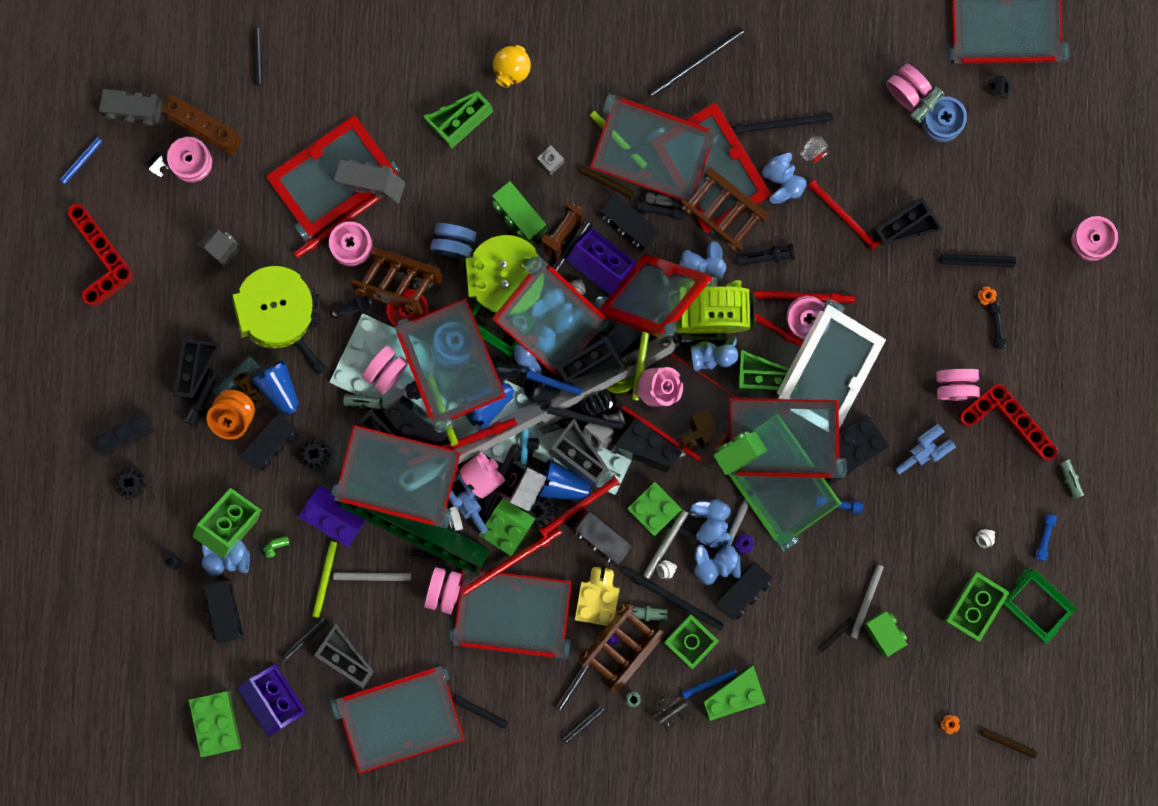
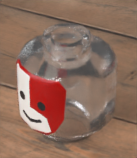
(814, 148)

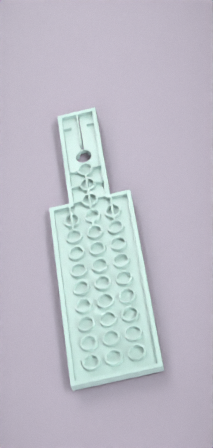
(372, 336)

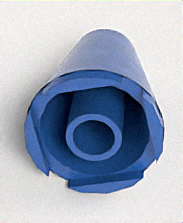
(277, 387)
(486, 414)
(563, 483)

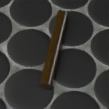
(605, 181)
(1009, 743)

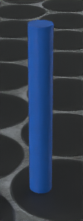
(81, 160)
(554, 383)
(710, 683)

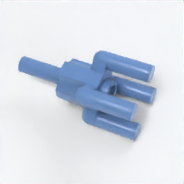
(927, 449)
(468, 504)

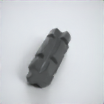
(662, 199)

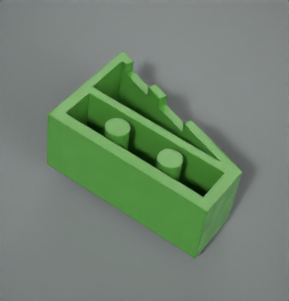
(459, 119)
(759, 374)
(735, 696)

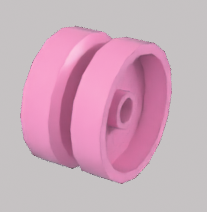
(909, 87)
(178, 160)
(347, 233)
(1105, 240)
(798, 310)
(383, 368)
(957, 387)
(446, 591)

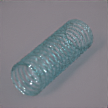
(231, 387)

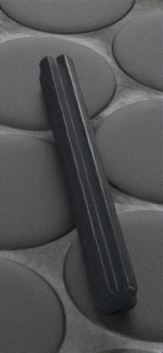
(493, 497)

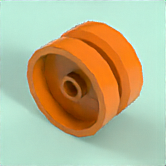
(230, 414)

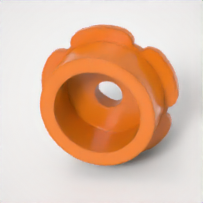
(982, 295)
(950, 719)

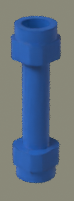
(855, 507)
(1049, 521)

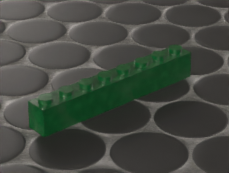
(436, 540)

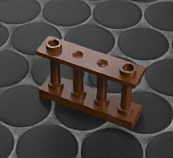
(201, 124)
(727, 190)
(552, 244)
(397, 264)
(627, 665)

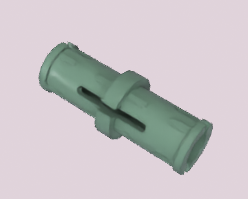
(927, 104)
(352, 400)
(1071, 479)
(650, 614)
(638, 700)

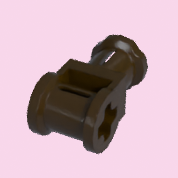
(248, 388)

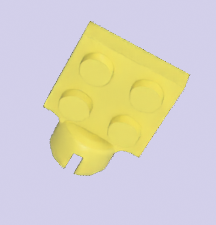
(597, 598)

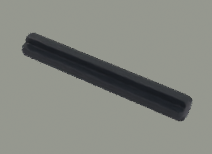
(977, 260)

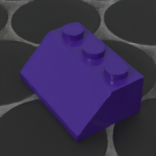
(600, 261)
(328, 517)
(271, 700)

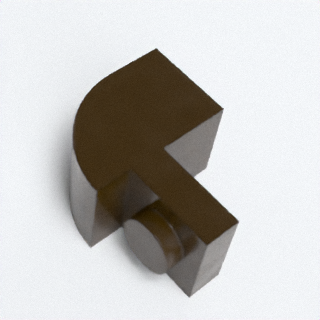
(704, 430)

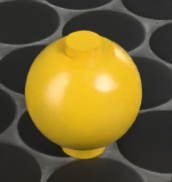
(511, 65)

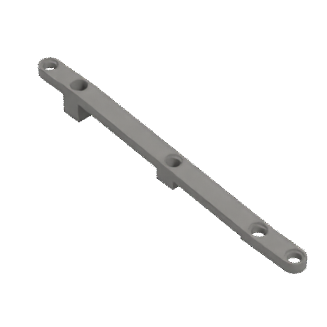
(537, 411)

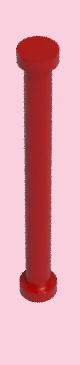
(842, 214)
(579, 506)

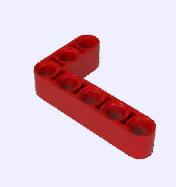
(103, 253)
(1012, 419)

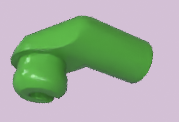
(273, 544)

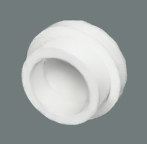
(985, 538)
(666, 569)

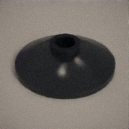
(541, 392)

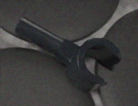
(533, 444)

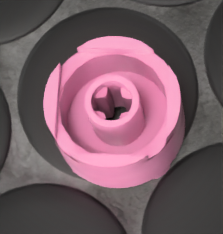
(660, 386)
(482, 475)

